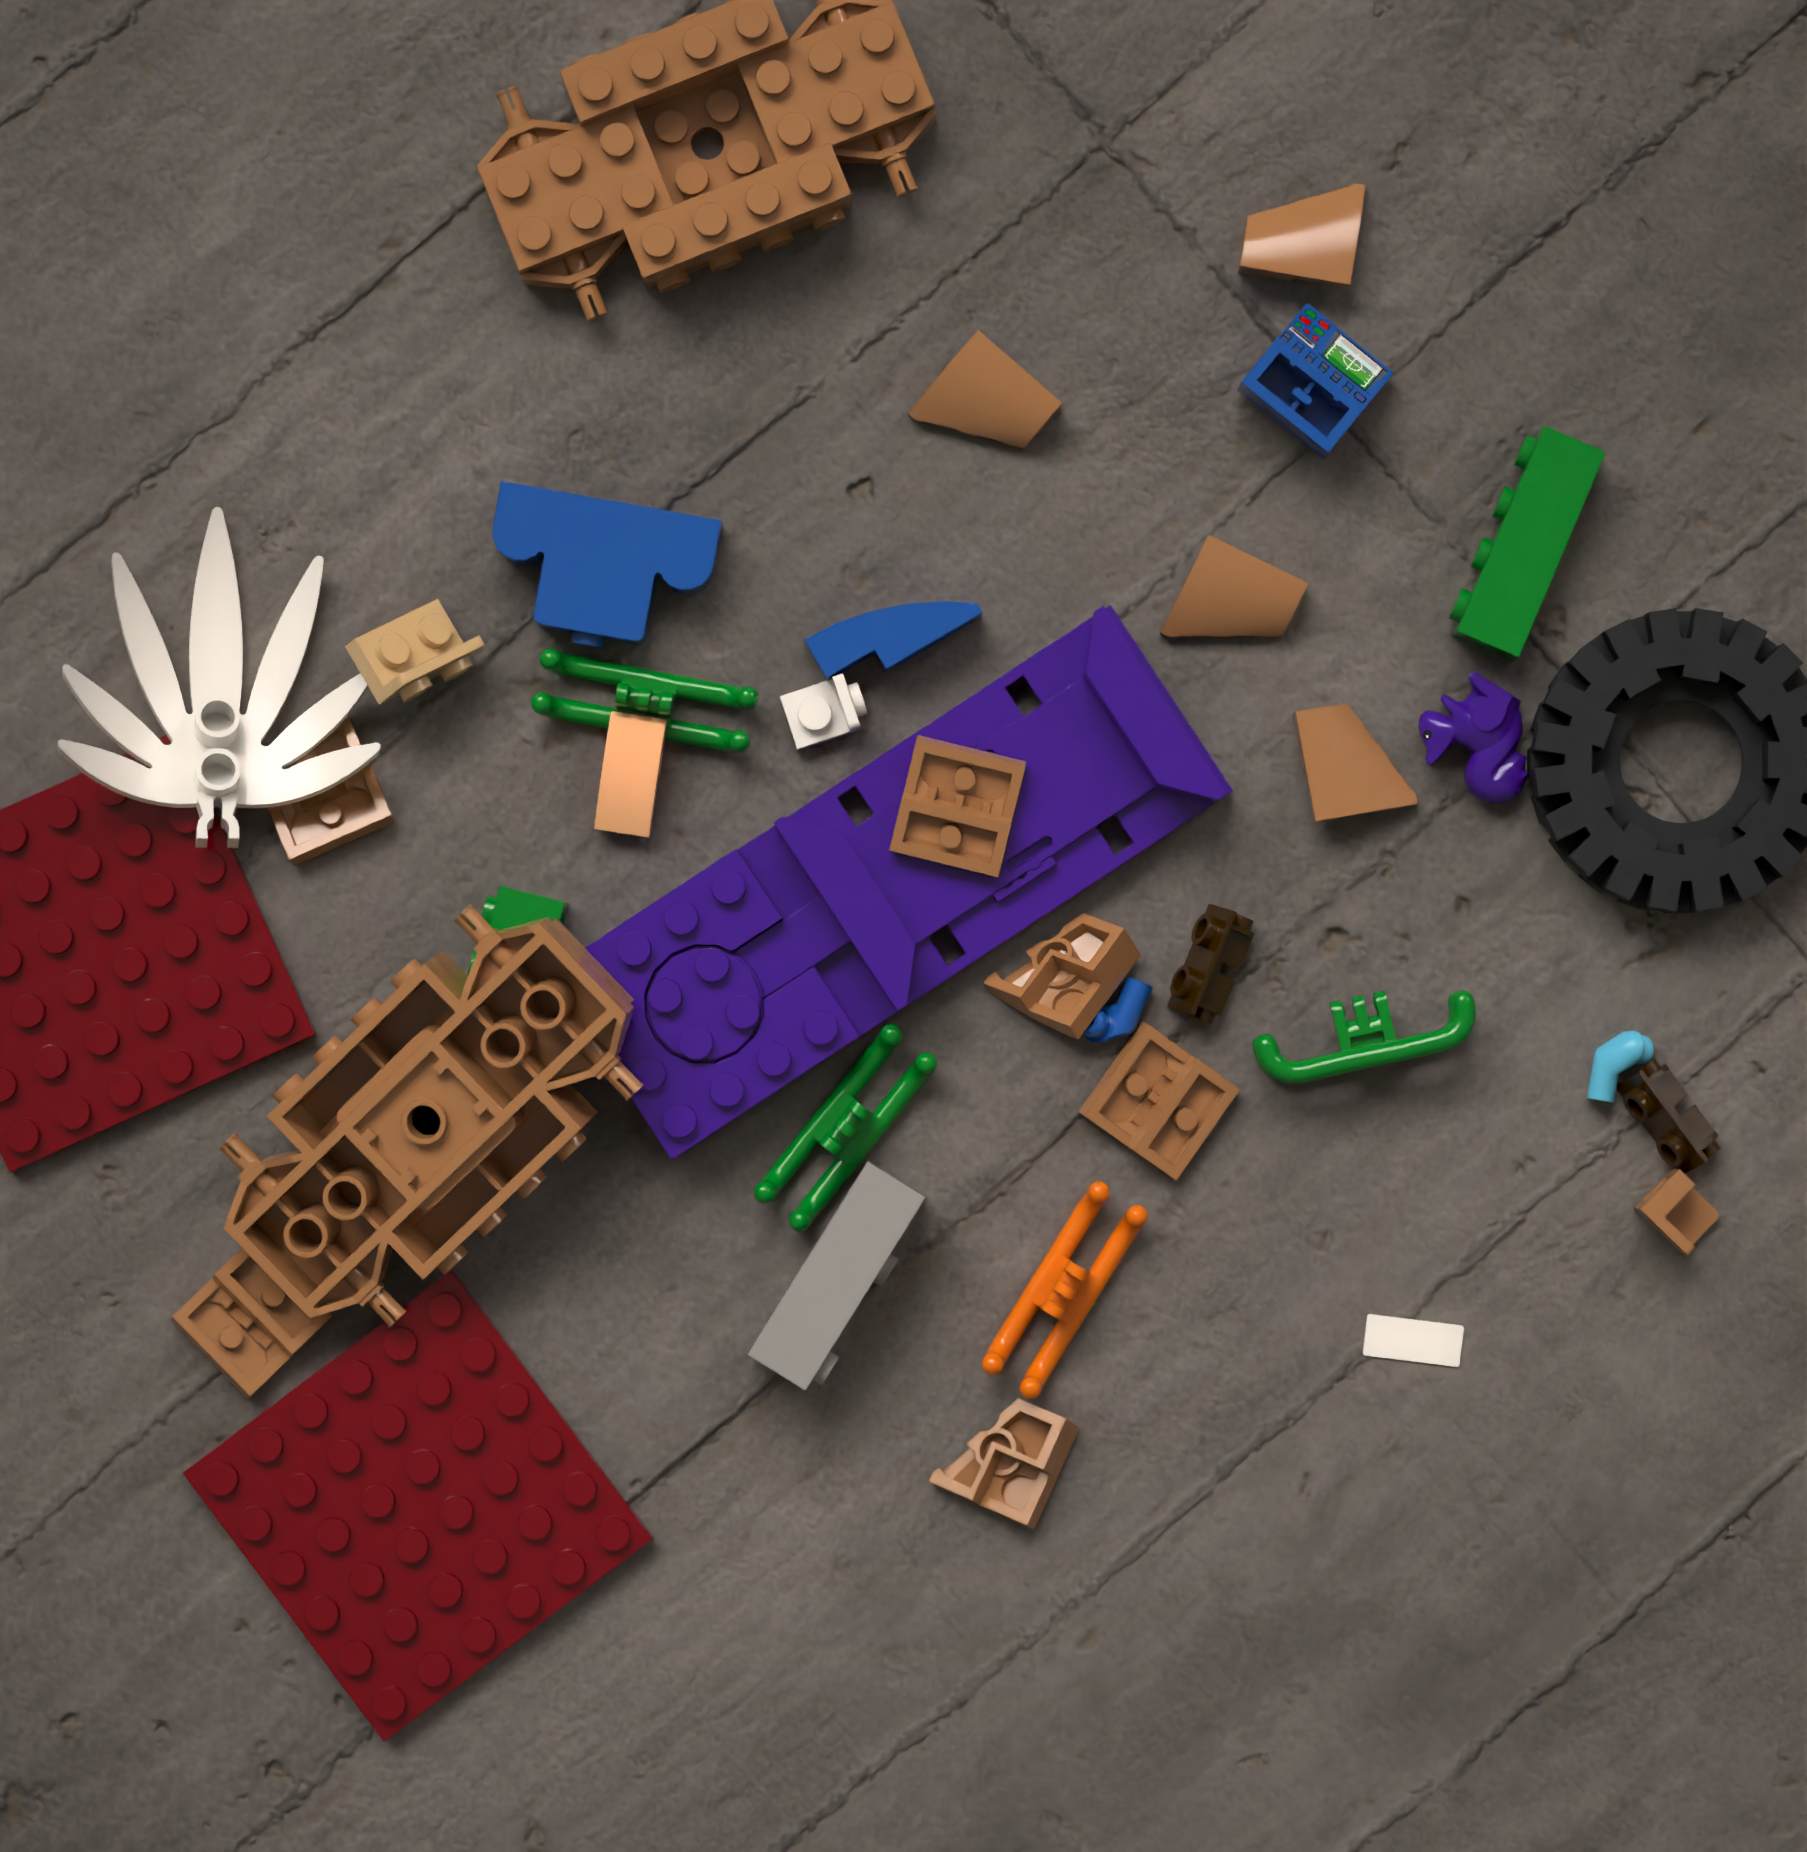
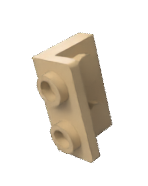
(410, 652)

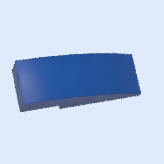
(889, 633)

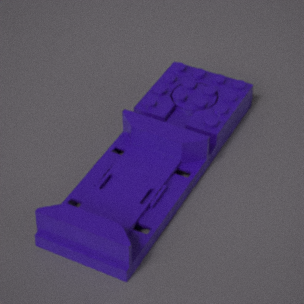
(828, 931)

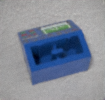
(1314, 381)

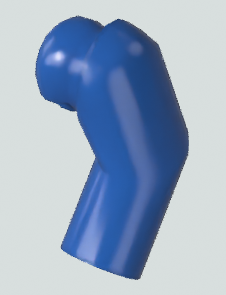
(1121, 1017)

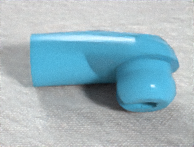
(1615, 1057)

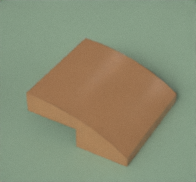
(957, 806)
(337, 814)
(1159, 1100)
(246, 1323)

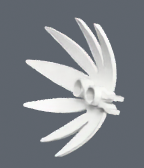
(216, 750)

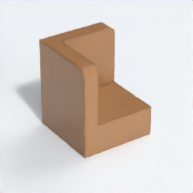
(1677, 1211)

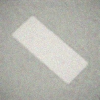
(1413, 1340)

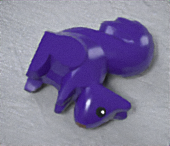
(1488, 727)

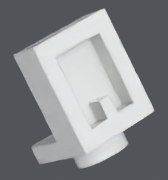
(823, 711)

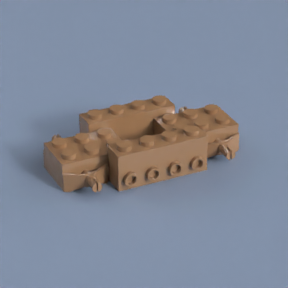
(629, 171)
(495, 1067)

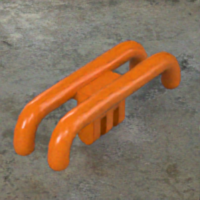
(1063, 1289)

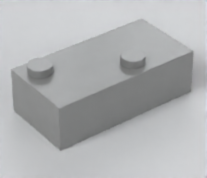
(836, 1277)

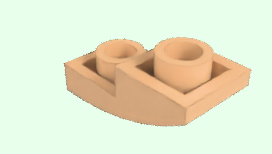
(630, 774)

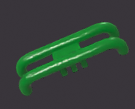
(645, 694)
(1367, 1041)
(845, 1127)

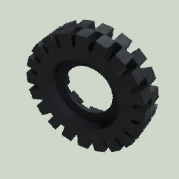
(1580, 743)

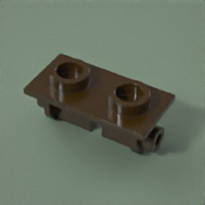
(1217, 938)
(1682, 1138)

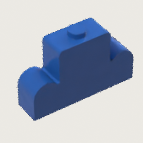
(602, 558)

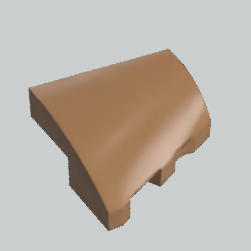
(1306, 238)
(987, 397)
(1233, 596)
(1346, 766)
(1069, 975)
(1012, 1463)

